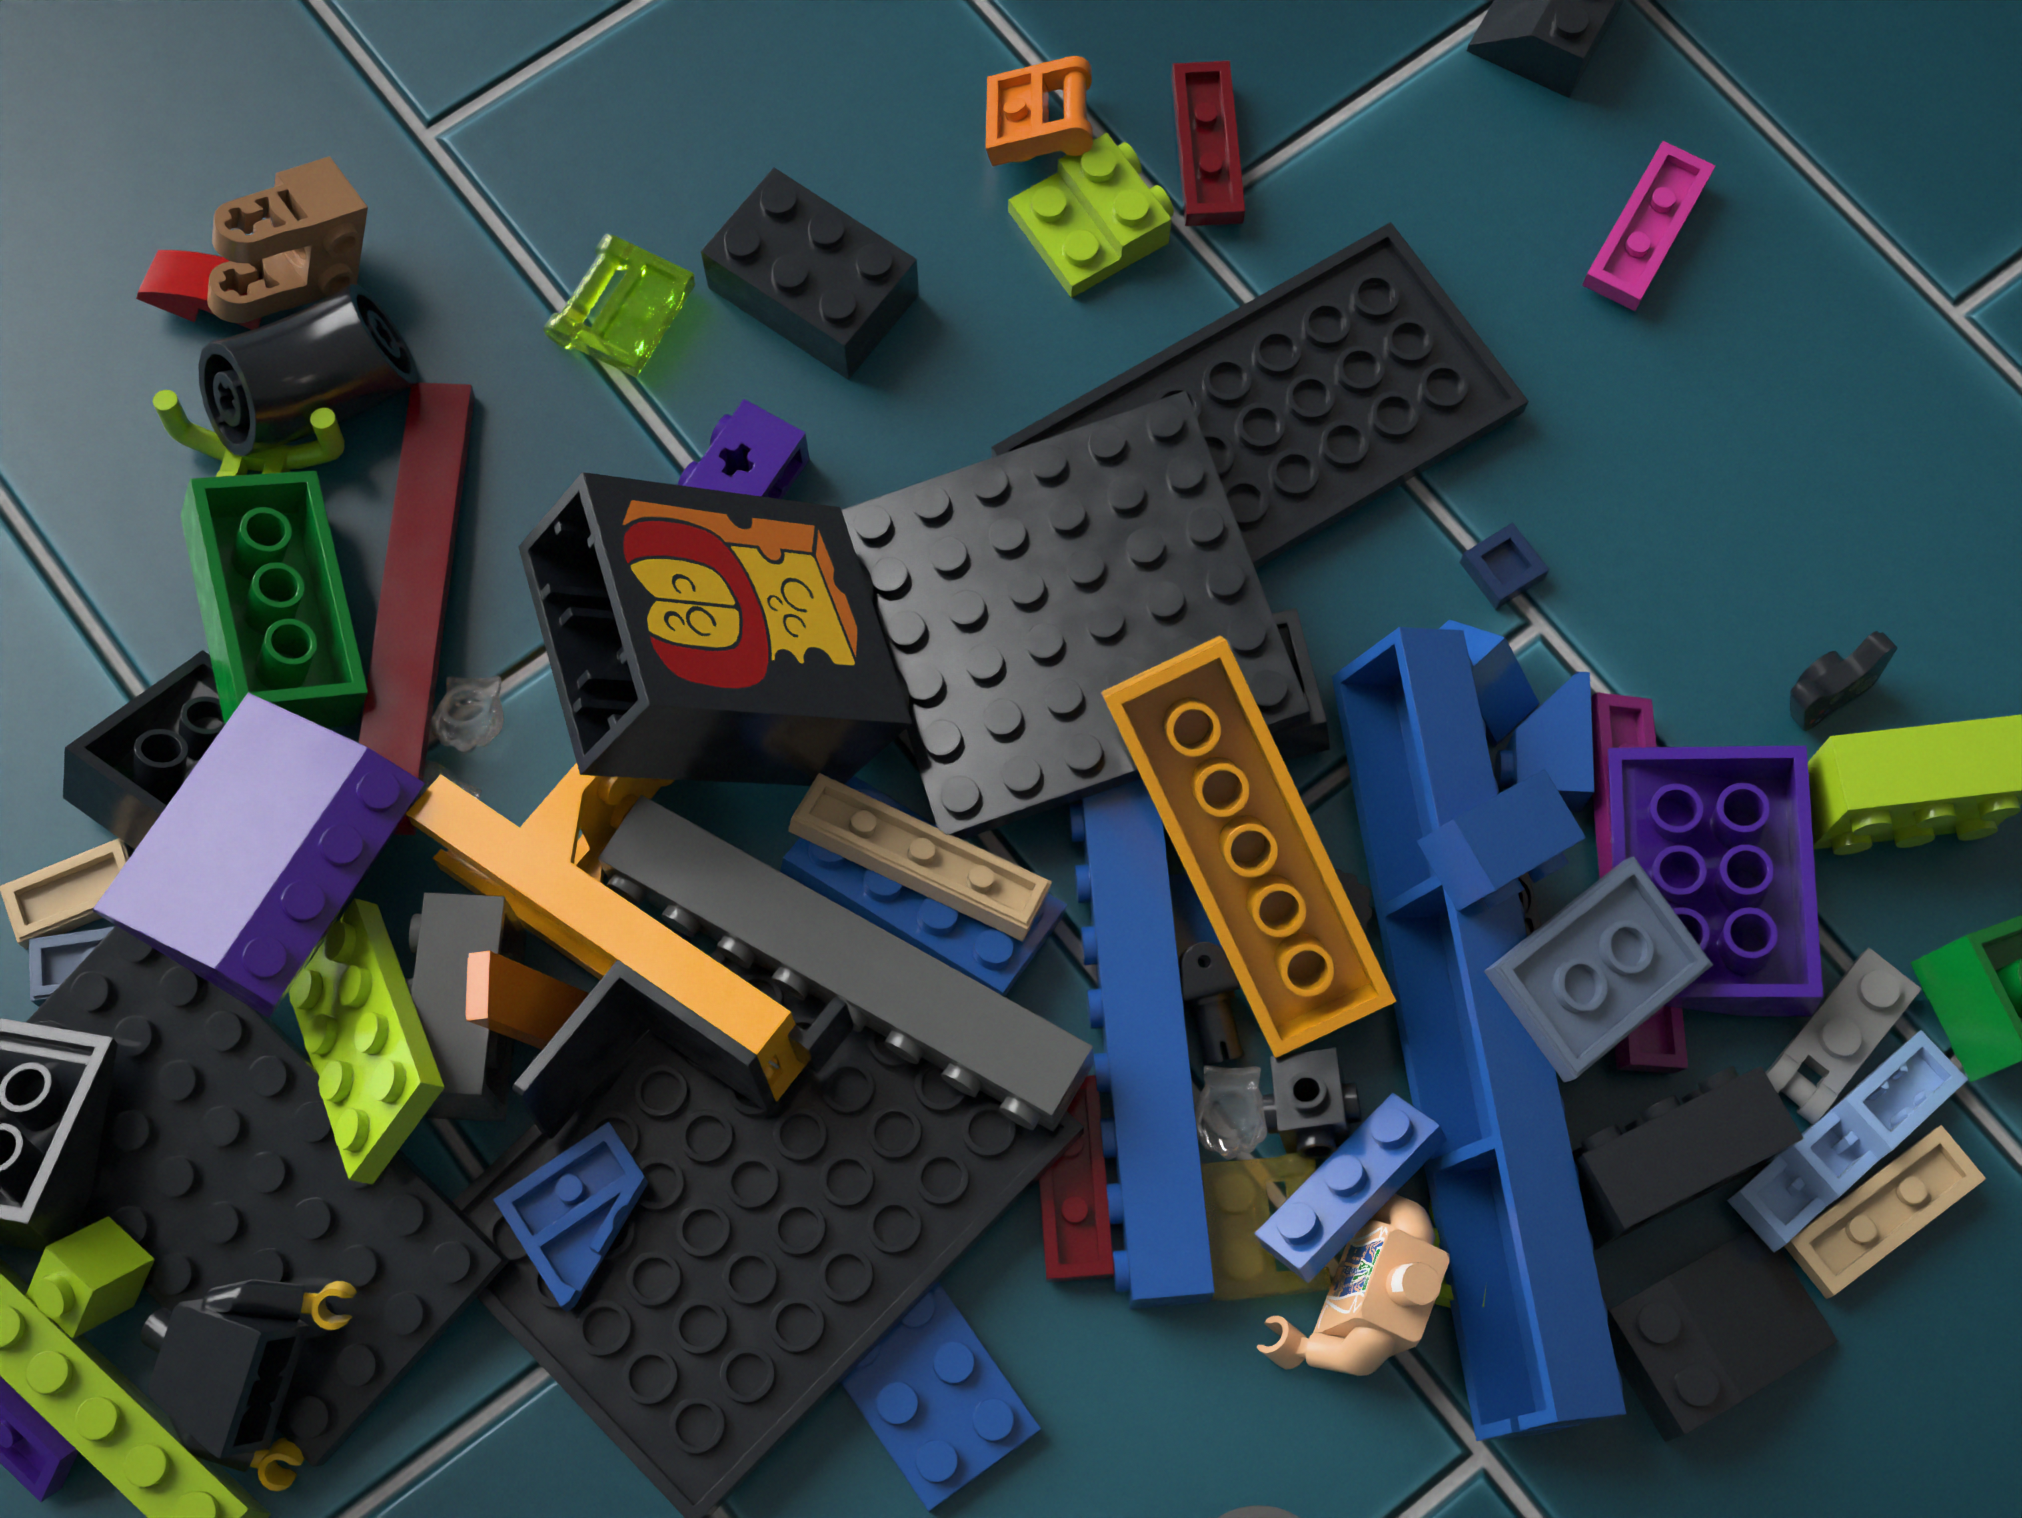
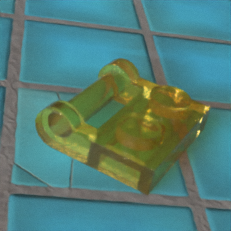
(1234, 1211)

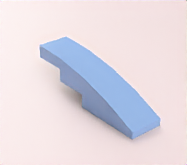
(1847, 1141)

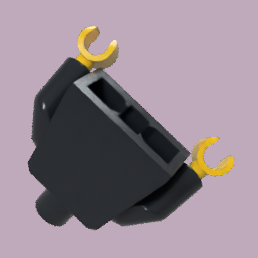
(230, 1368)

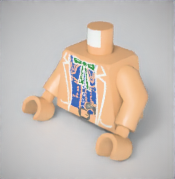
(1376, 1297)

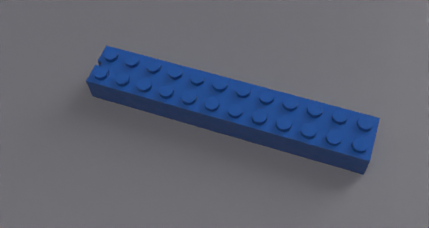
(1507, 1173)

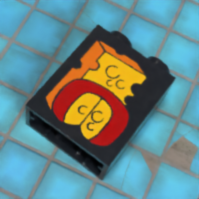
(711, 635)

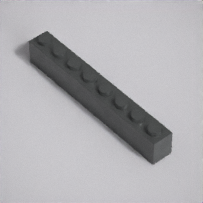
(833, 953)

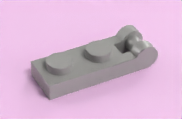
(1842, 1033)

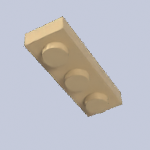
(1884, 1211)

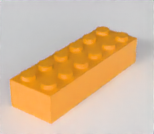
(1248, 846)

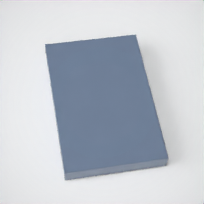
(1598, 969)

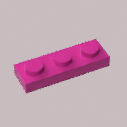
(1648, 225)

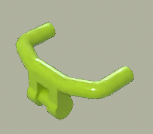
(275, 460)

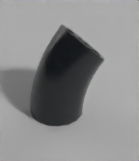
(327, 356)

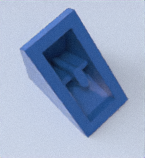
(1499, 681)

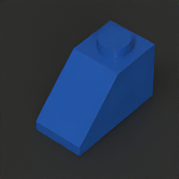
(1555, 740)

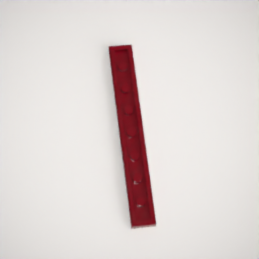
(417, 577)

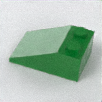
(1978, 996)

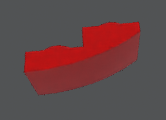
(180, 283)

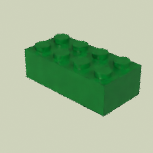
(273, 595)

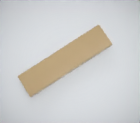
(920, 856)

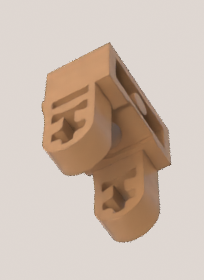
(299, 251)

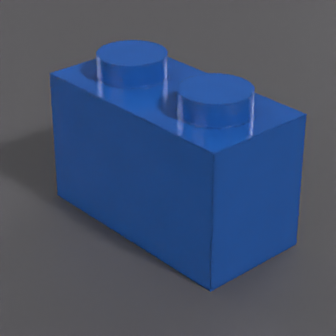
(1501, 840)

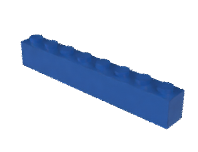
(1144, 1050)

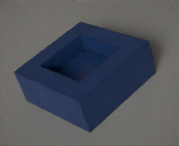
(1504, 565)

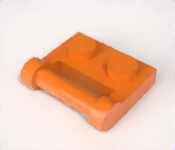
(1019, 111)

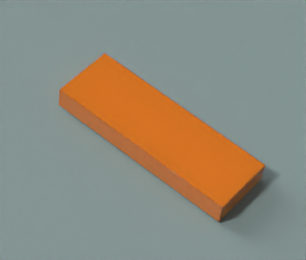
(517, 999)

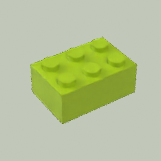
(1915, 783)

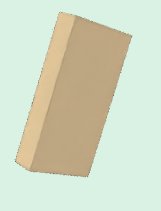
(63, 893)

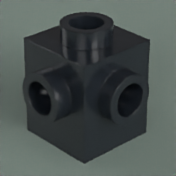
(1311, 1103)

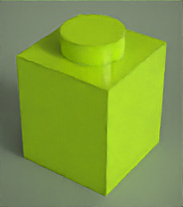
(89, 1277)

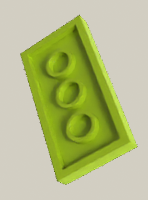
(365, 1041)

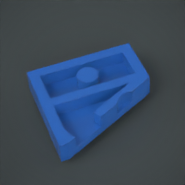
(574, 1210)

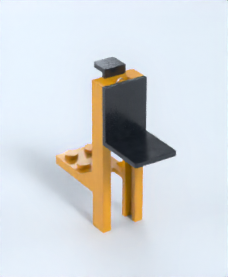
(642, 966)

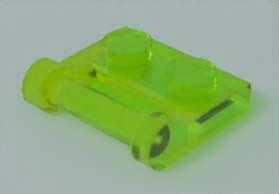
(635, 312)

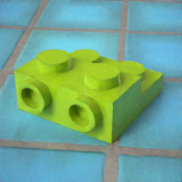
(1093, 215)

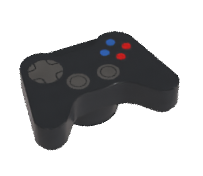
(1837, 680)

